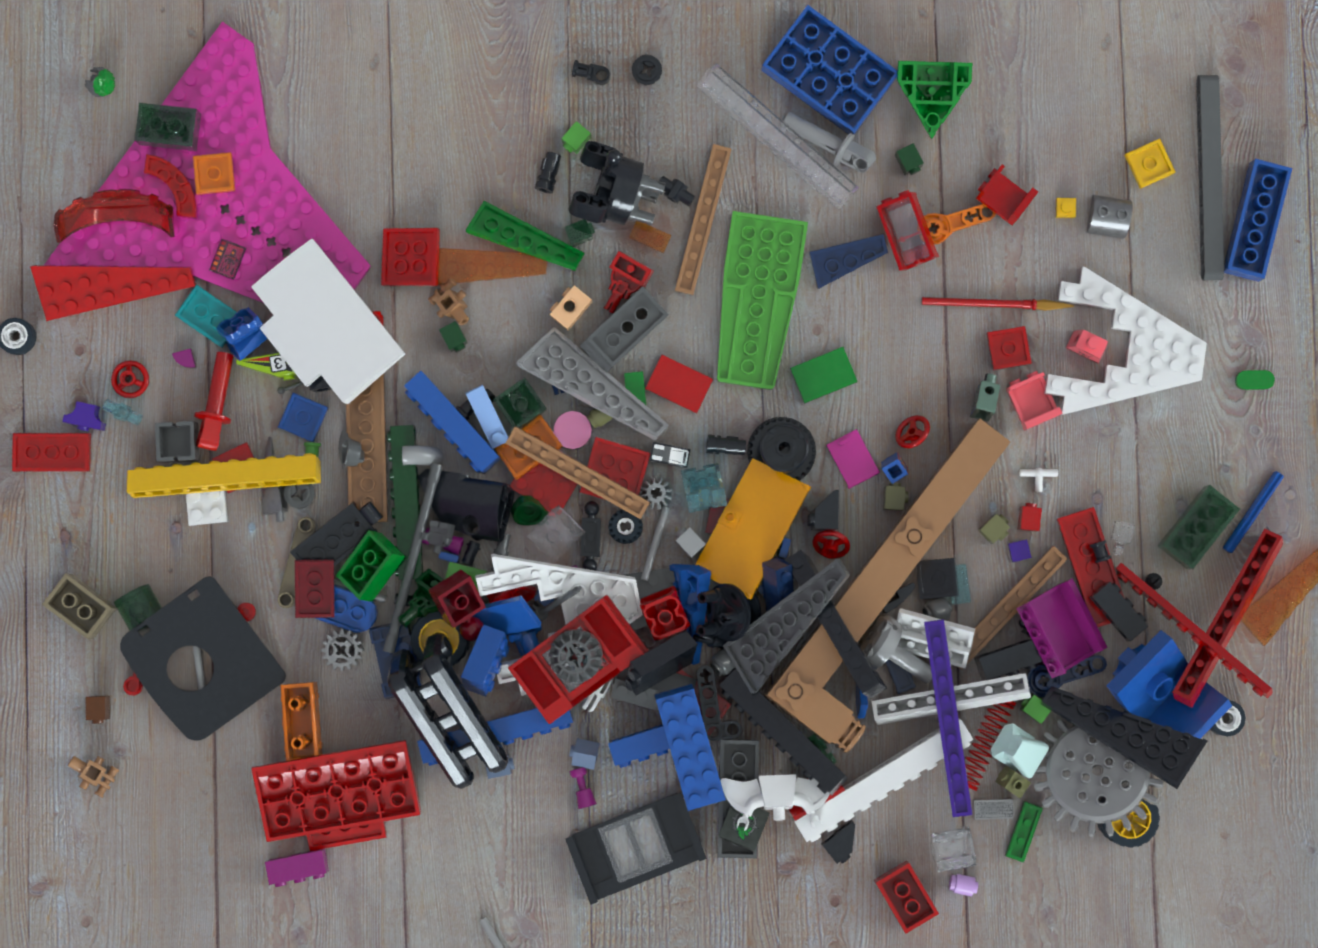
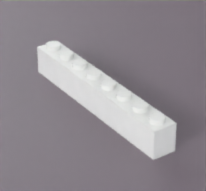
(967, 697)

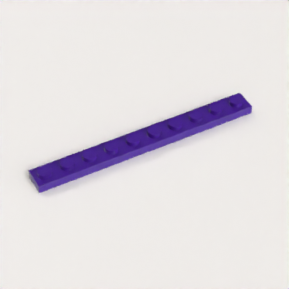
(948, 718)

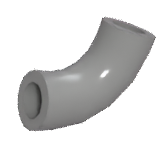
(421, 455)

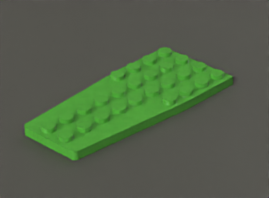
(758, 297)

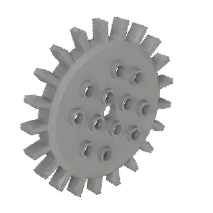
(1066, 790)

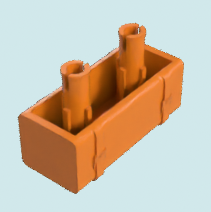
(301, 720)

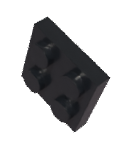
(937, 578)

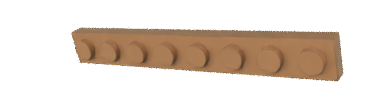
(703, 219)
(577, 472)
(1017, 596)

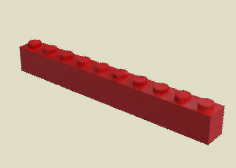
(1229, 616)

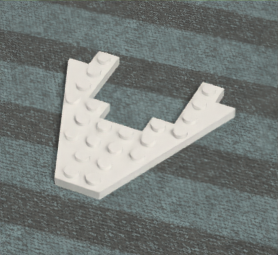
(1157, 352)
(553, 582)

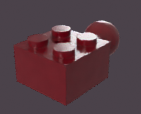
(458, 602)

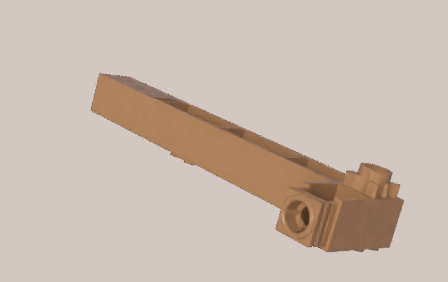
(802, 681)

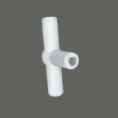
(1038, 473)

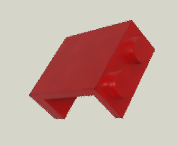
(1004, 196)

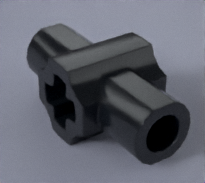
(677, 191)

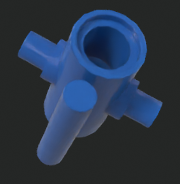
(525, 640)

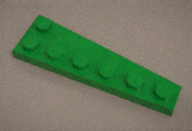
(516, 234)

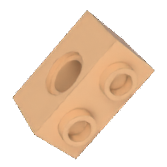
(581, 302)

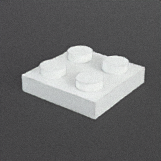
(206, 508)

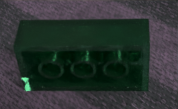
(1198, 527)

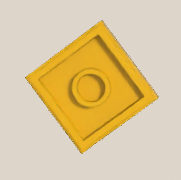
(1149, 163)

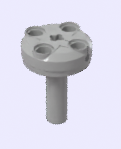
(881, 644)

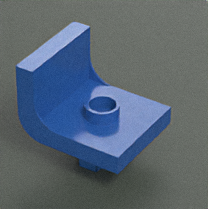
(1146, 684)

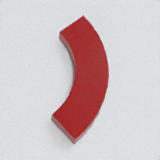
(177, 182)

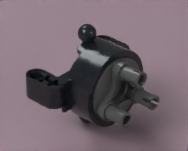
(617, 188)

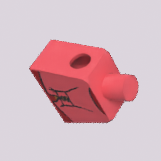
(1087, 345)

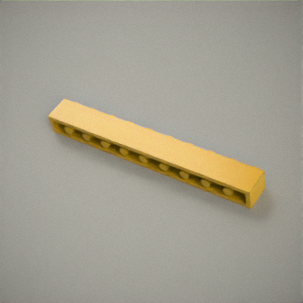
(224, 476)

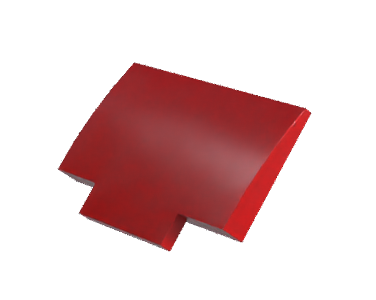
(337, 795)

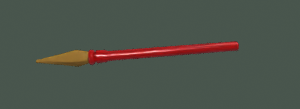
(1024, 304)

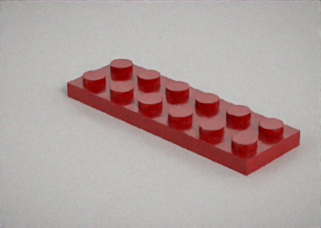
(1078, 533)

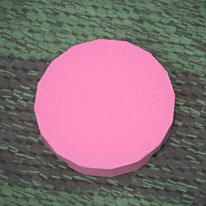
(573, 430)

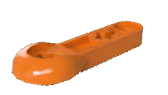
(954, 222)

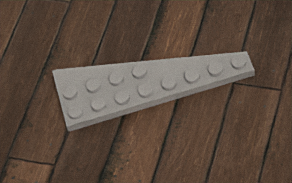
(574, 372)

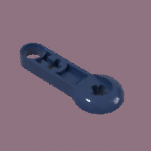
(1036, 673)

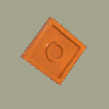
(214, 173)

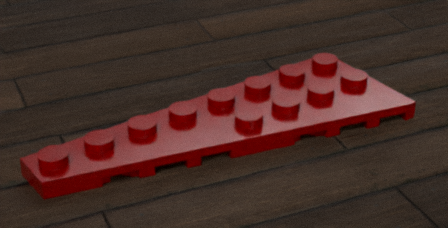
(87, 288)

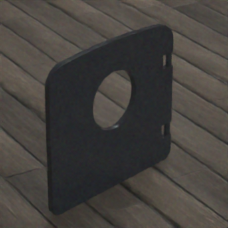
(240, 659)

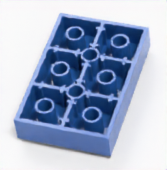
(829, 70)

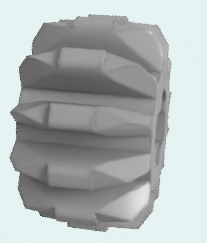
(652, 488)

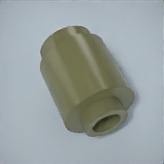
(598, 418)

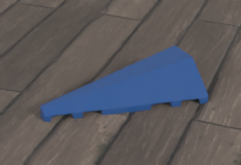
(691, 581)

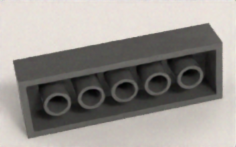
(740, 763)

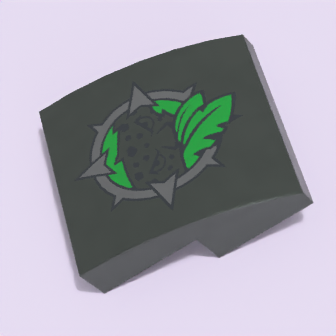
(746, 839)

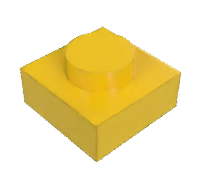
(1065, 207)

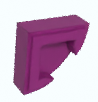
(185, 358)

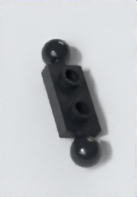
(591, 538)

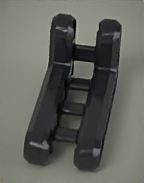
(464, 712)

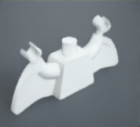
(775, 794)

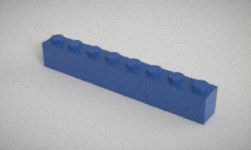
(506, 730)

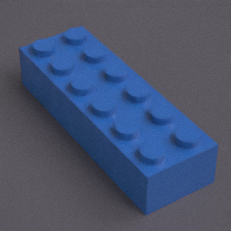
(1257, 220)
(449, 419)
(690, 747)

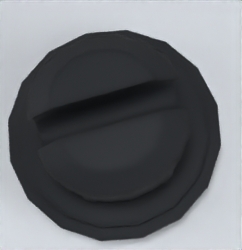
(1154, 580)

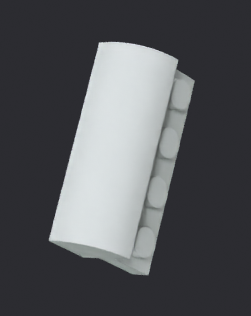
(914, 637)

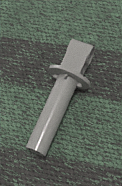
(845, 149)

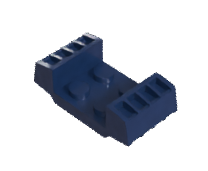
(378, 637)

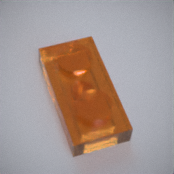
(650, 236)

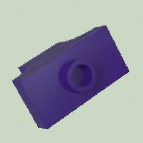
(85, 417)

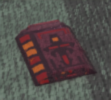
(227, 259)

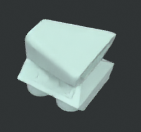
(1019, 750)

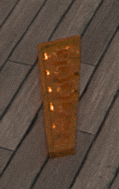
(486, 265)

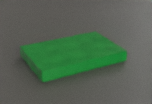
(823, 375)

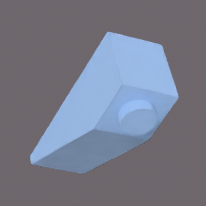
(487, 416)

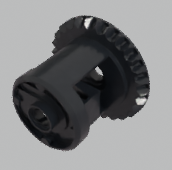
(799, 450)

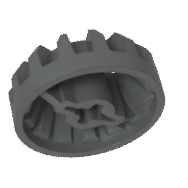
(569, 640)

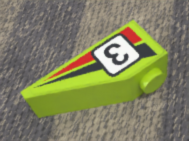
(269, 364)

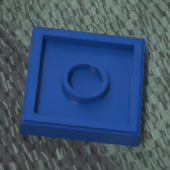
(303, 417)

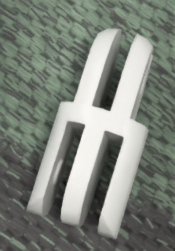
(598, 695)

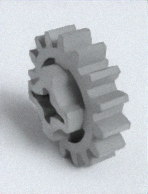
(348, 644)

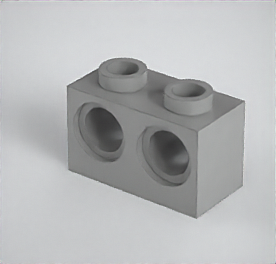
(689, 542)

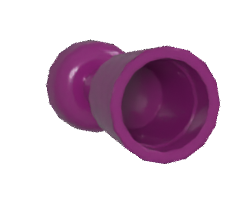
(455, 546)
(584, 796)

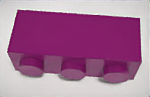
(297, 867)

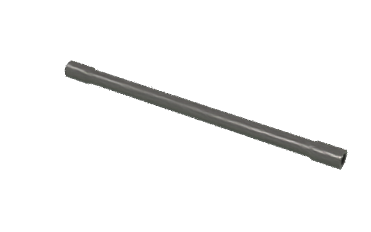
(433, 479)

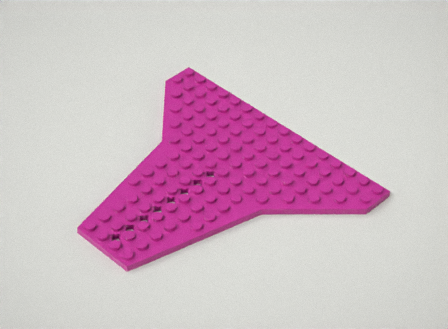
(228, 94)

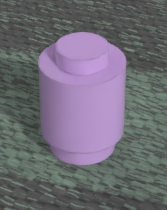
(963, 884)

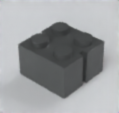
(175, 442)

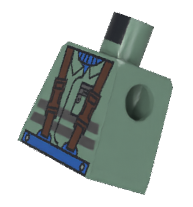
(985, 398)

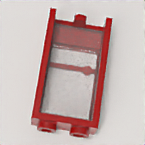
(907, 230)

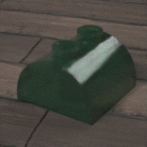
(520, 404)
(137, 606)

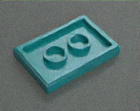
(205, 313)

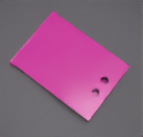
(852, 459)

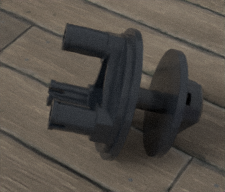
(728, 612)

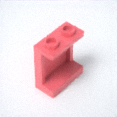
(1030, 401)

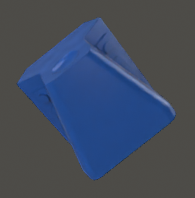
(242, 333)

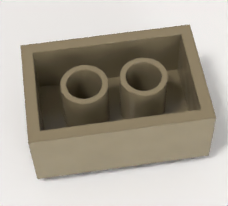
(79, 606)

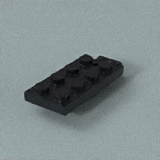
(339, 535)

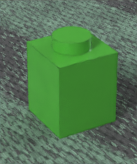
(575, 138)
(1034, 709)

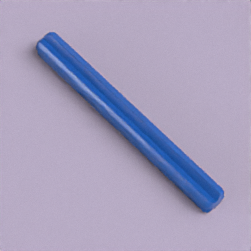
(1253, 512)

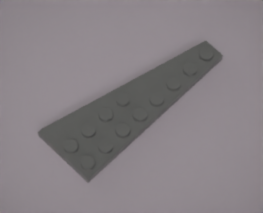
(782, 626)

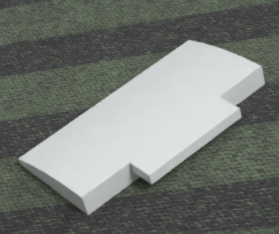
(324, 324)

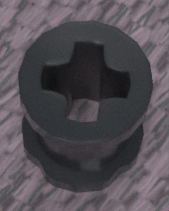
(1100, 551)

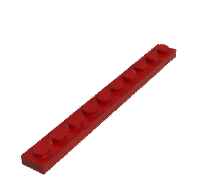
(1198, 635)

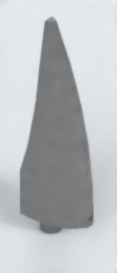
(273, 497)

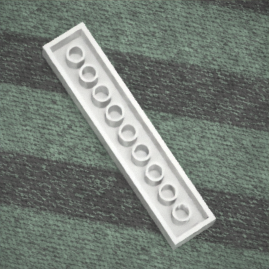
(879, 781)

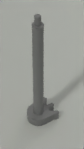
(542, 612)

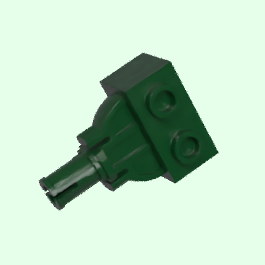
(422, 600)

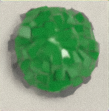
(102, 83)

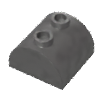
(1109, 216)

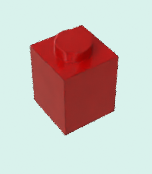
(1029, 517)

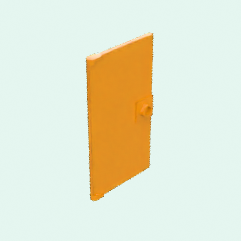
(752, 526)

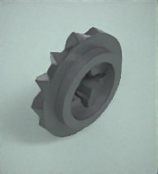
(296, 502)

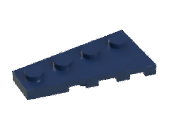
(842, 259)

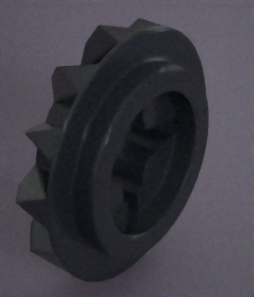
(649, 61)

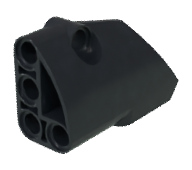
(472, 504)

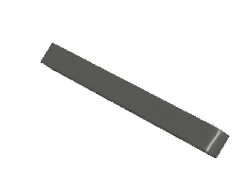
(1210, 177)

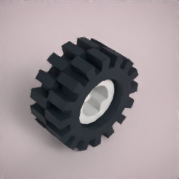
(627, 536)

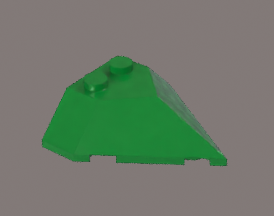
(933, 88)

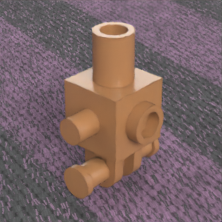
(450, 302)
(92, 772)

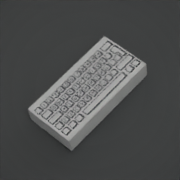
(993, 809)

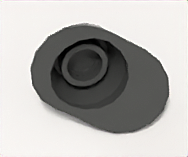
(350, 451)

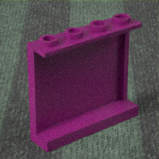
(1061, 627)

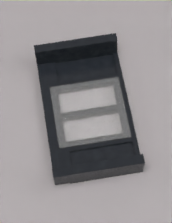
(635, 847)

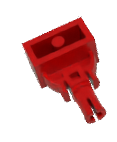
(628, 276)

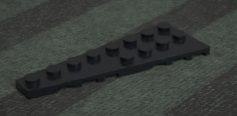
(1150, 745)

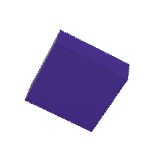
(1019, 550)

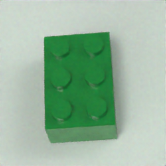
(370, 566)

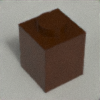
(97, 709)

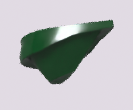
(528, 511)

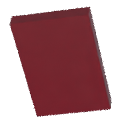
(314, 588)

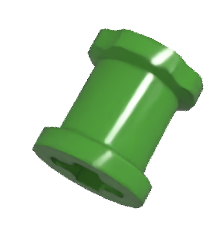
(312, 448)

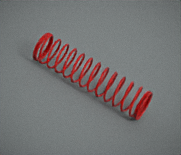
(977, 737)

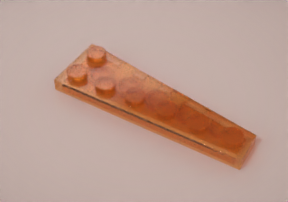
(1278, 603)

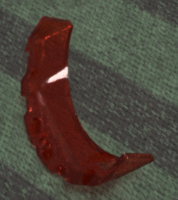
(113, 206)

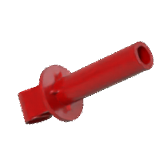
(212, 416)

